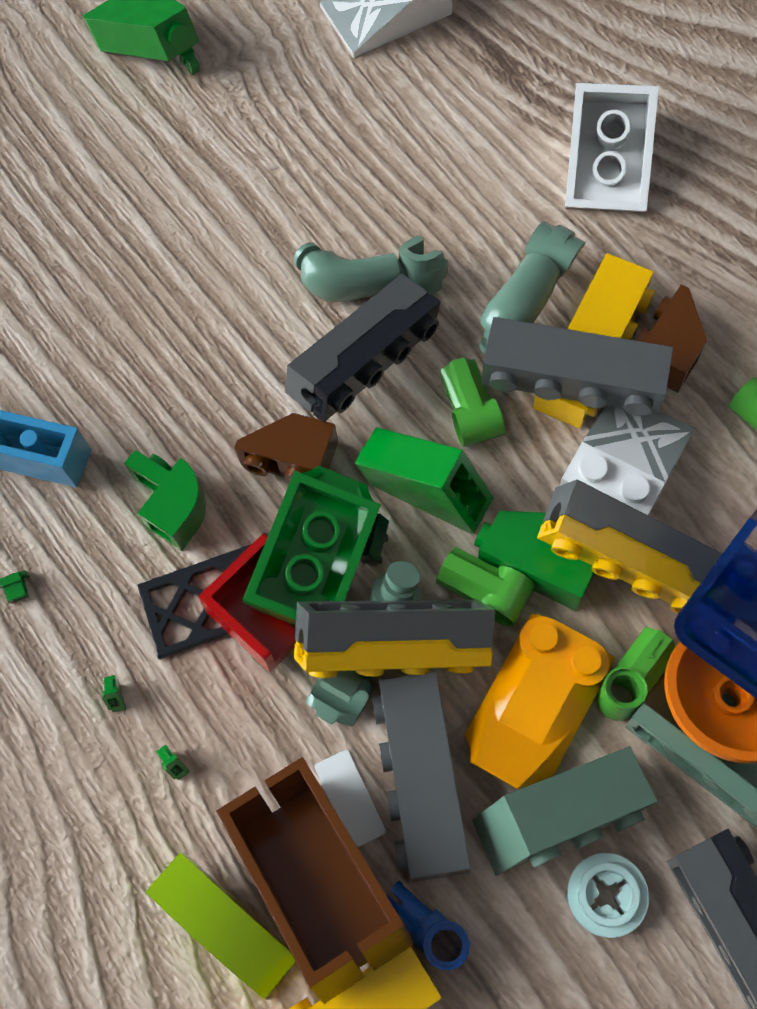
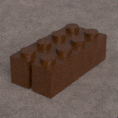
(314, 881)

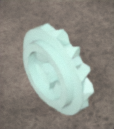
(632, 898)

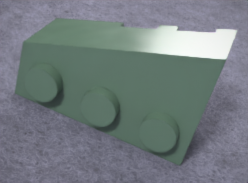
(564, 810)

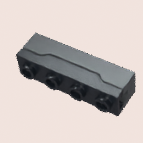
(362, 348)
(724, 897)

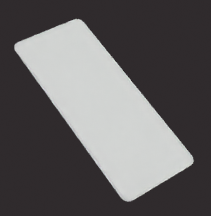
(350, 797)

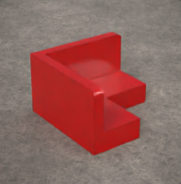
(259, 634)

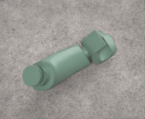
(348, 280)
(527, 291)
(347, 694)

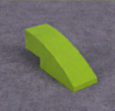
(221, 925)

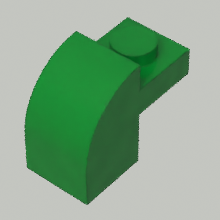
(177, 498)

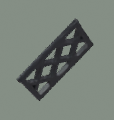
(182, 580)

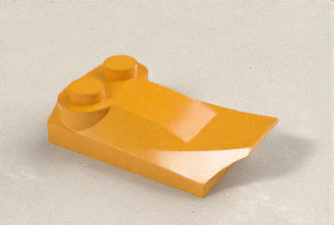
(537, 702)

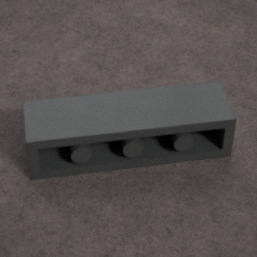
(576, 366)
(423, 778)

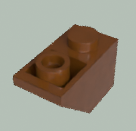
(679, 328)
(288, 446)

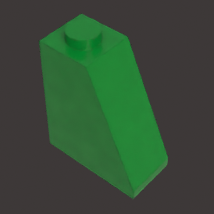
(142, 28)
(426, 476)
(514, 544)

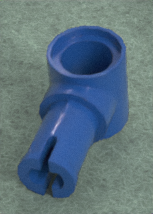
(425, 924)

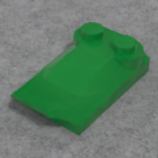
(312, 543)

